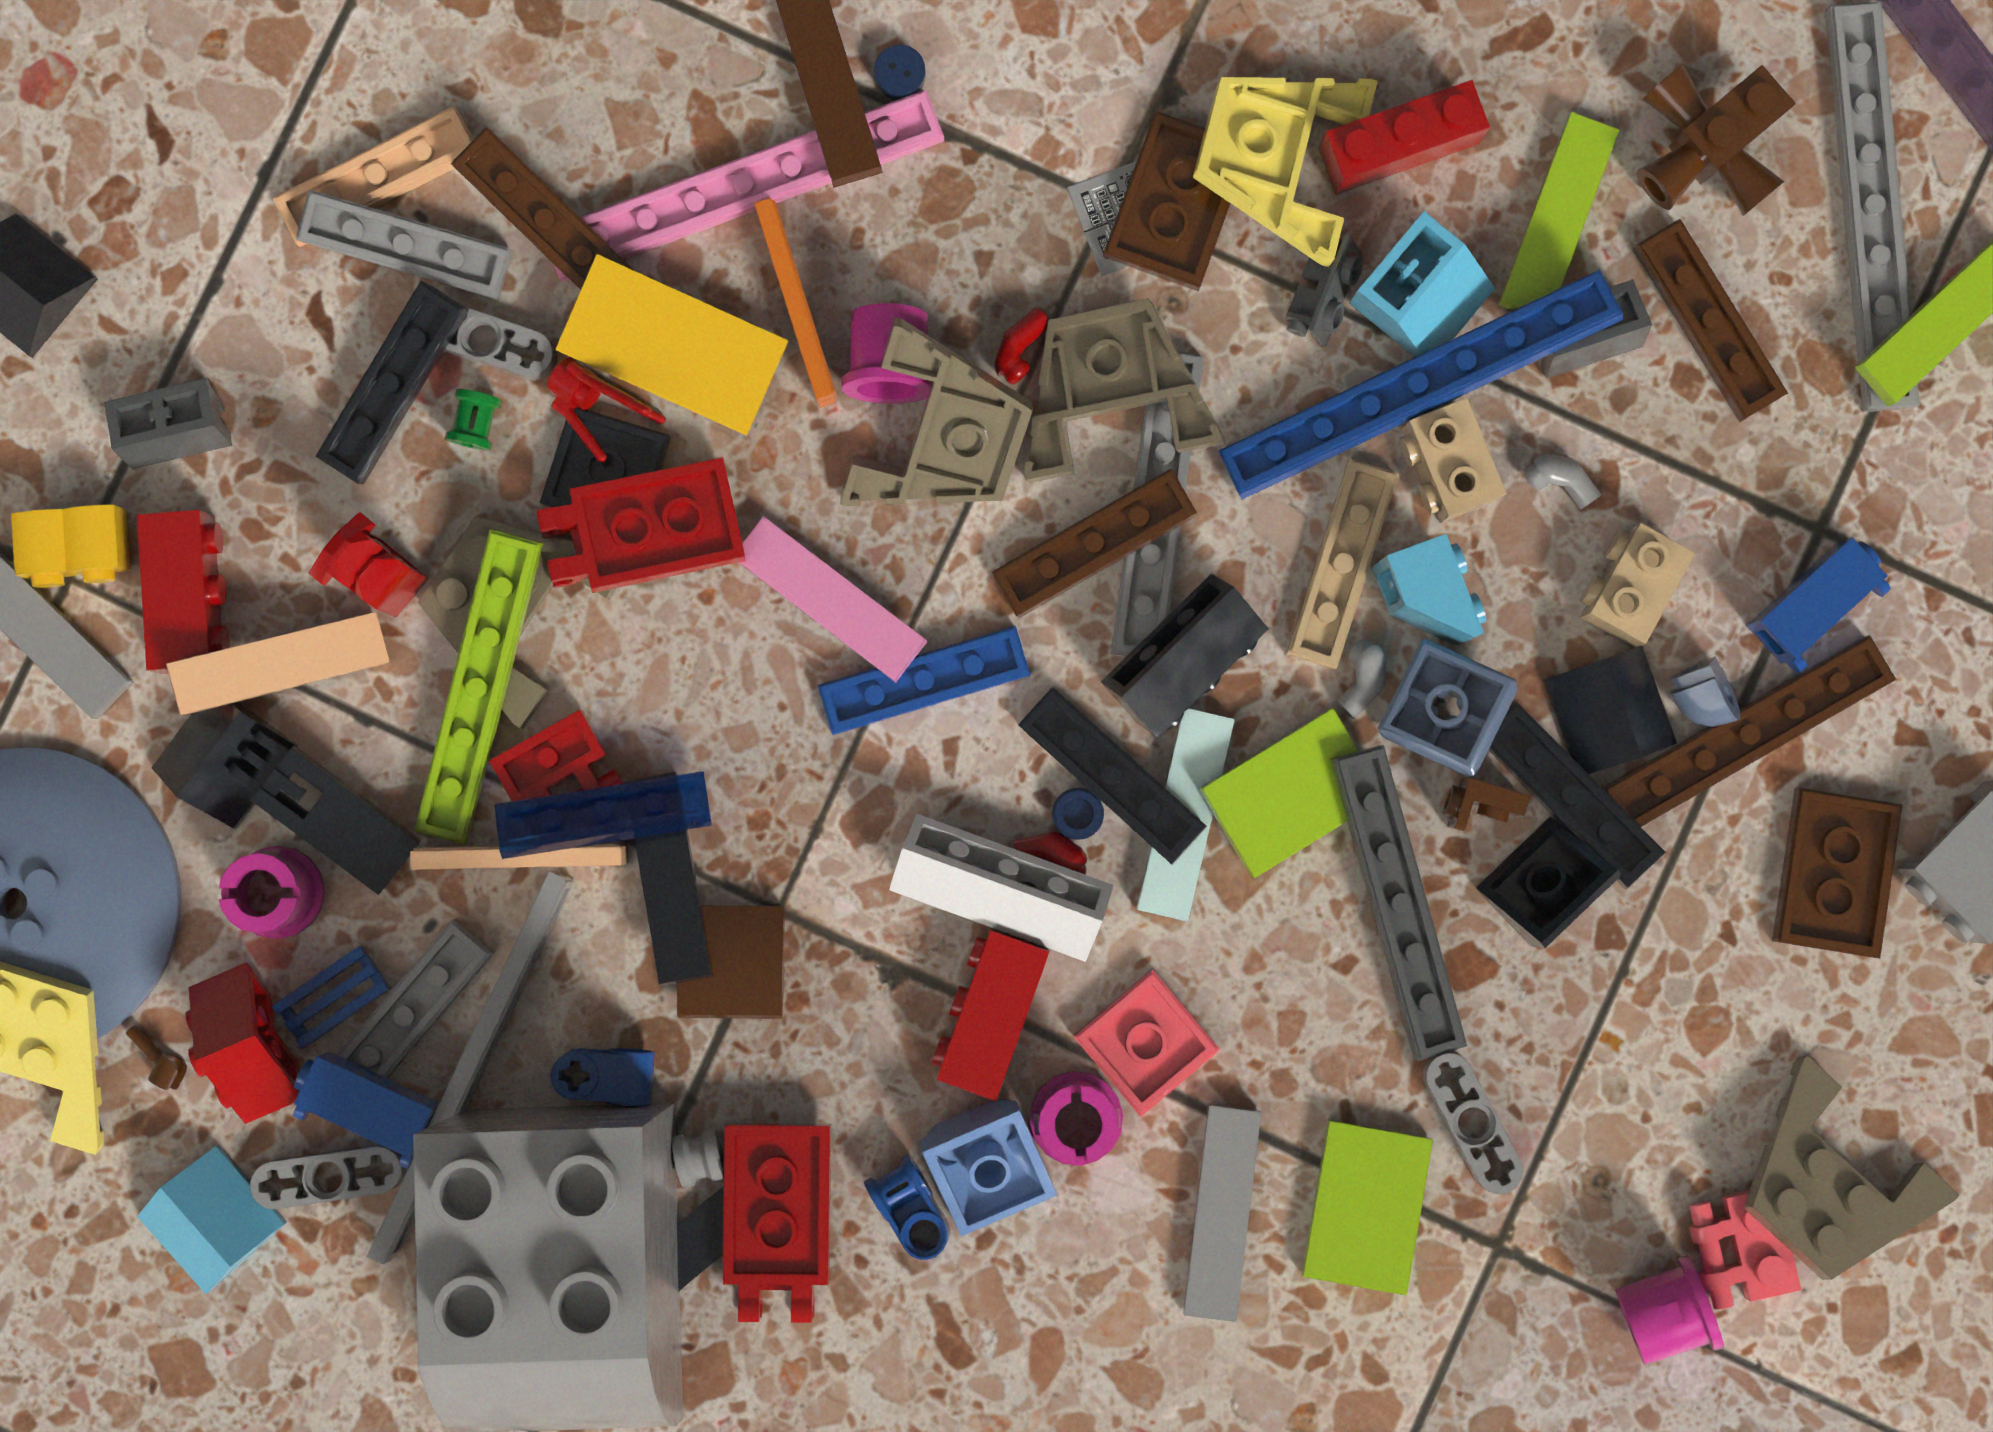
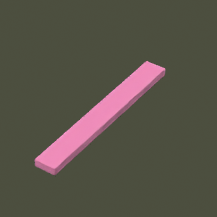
(770, 173)

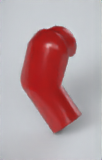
(1014, 343)
(1055, 849)

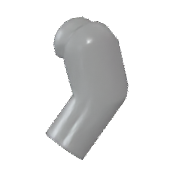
(1562, 472)
(1370, 677)

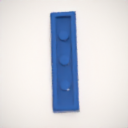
(926, 682)

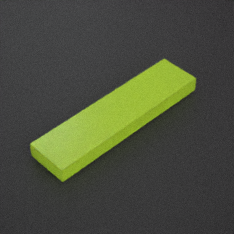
(1559, 211)
(1932, 330)

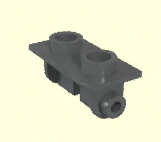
(1323, 309)

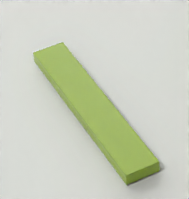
(478, 686)

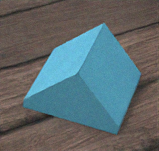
(209, 1218)

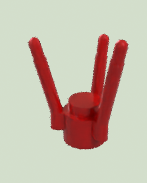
(581, 388)

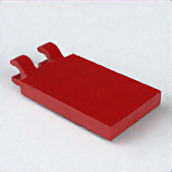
(646, 527)
(776, 1214)

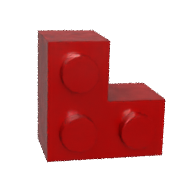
(239, 1044)

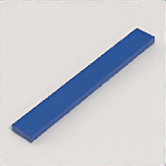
(1421, 384)

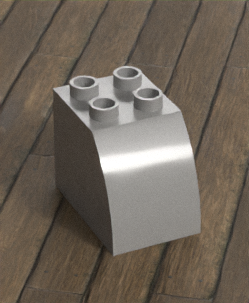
(549, 1268)

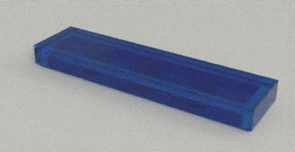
(602, 815)

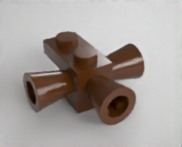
(1714, 138)

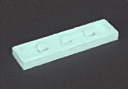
(1195, 760)

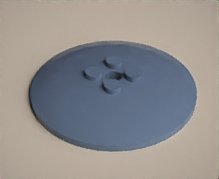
(92, 876)

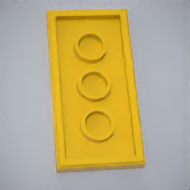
(671, 345)

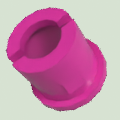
(868, 340)
(291, 914)
(1055, 1096)
(1669, 1313)

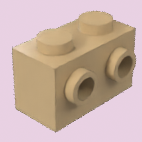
(1451, 461)
(1635, 584)

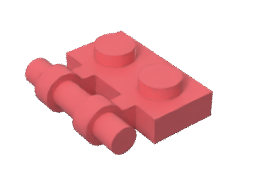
(1762, 1261)

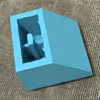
(1424, 288)
(1428, 590)

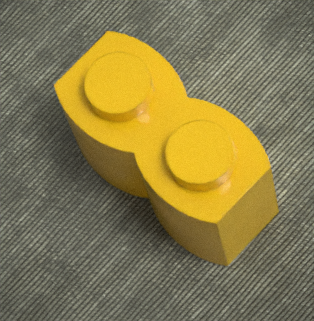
(70, 543)

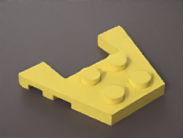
(1258, 148)
(52, 1040)

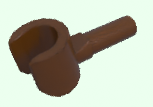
(168, 1069)

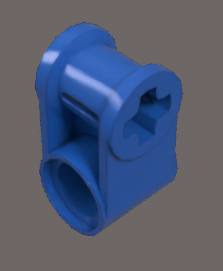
(615, 1077)
(908, 1206)

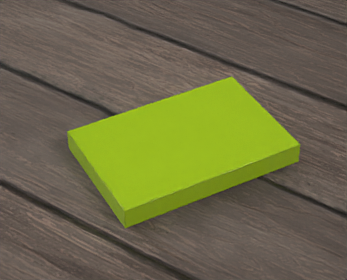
(1282, 794)
(1367, 1207)

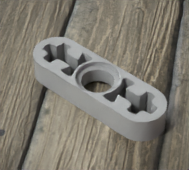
(514, 363)
(1478, 1163)
(293, 1195)

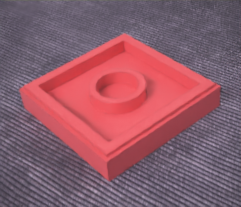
(1146, 1042)

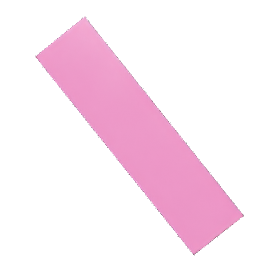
(831, 600)

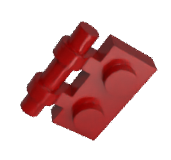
(552, 757)

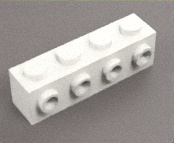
(1001, 887)

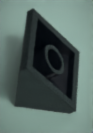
(36, 285)
(1610, 711)
(201, 753)
(1547, 883)

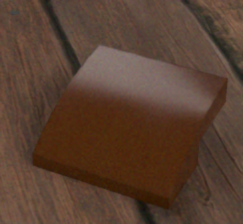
(745, 963)

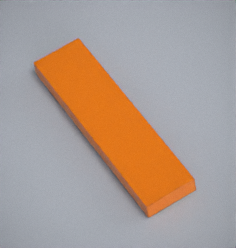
(796, 302)

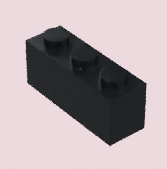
(1185, 655)

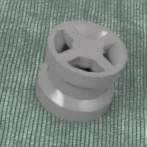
(698, 1157)

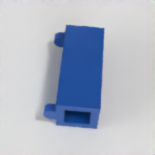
(1819, 600)
(363, 1103)

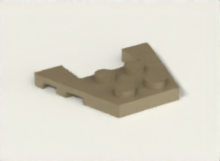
(1107, 365)
(963, 437)
(451, 593)
(1821, 1201)

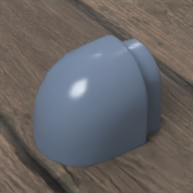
(1705, 694)

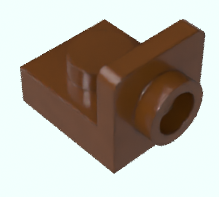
(1493, 802)

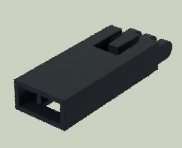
(340, 823)

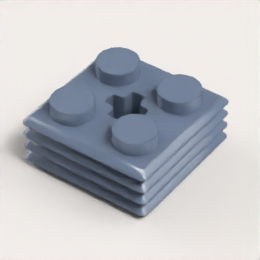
(1435, 677)

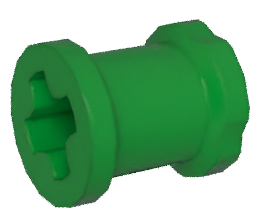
(468, 402)

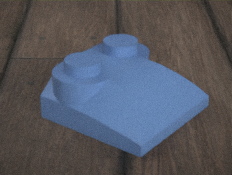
(986, 1164)

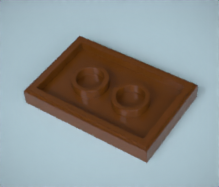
(1166, 215)
(1837, 873)

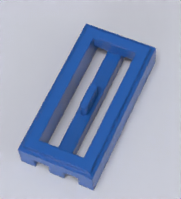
(294, 1021)

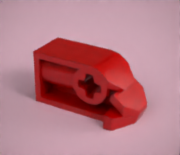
(368, 567)

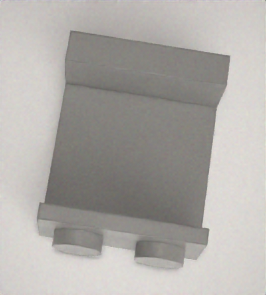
(1959, 872)

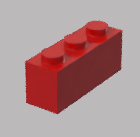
(1404, 137)
(180, 586)
(990, 1013)

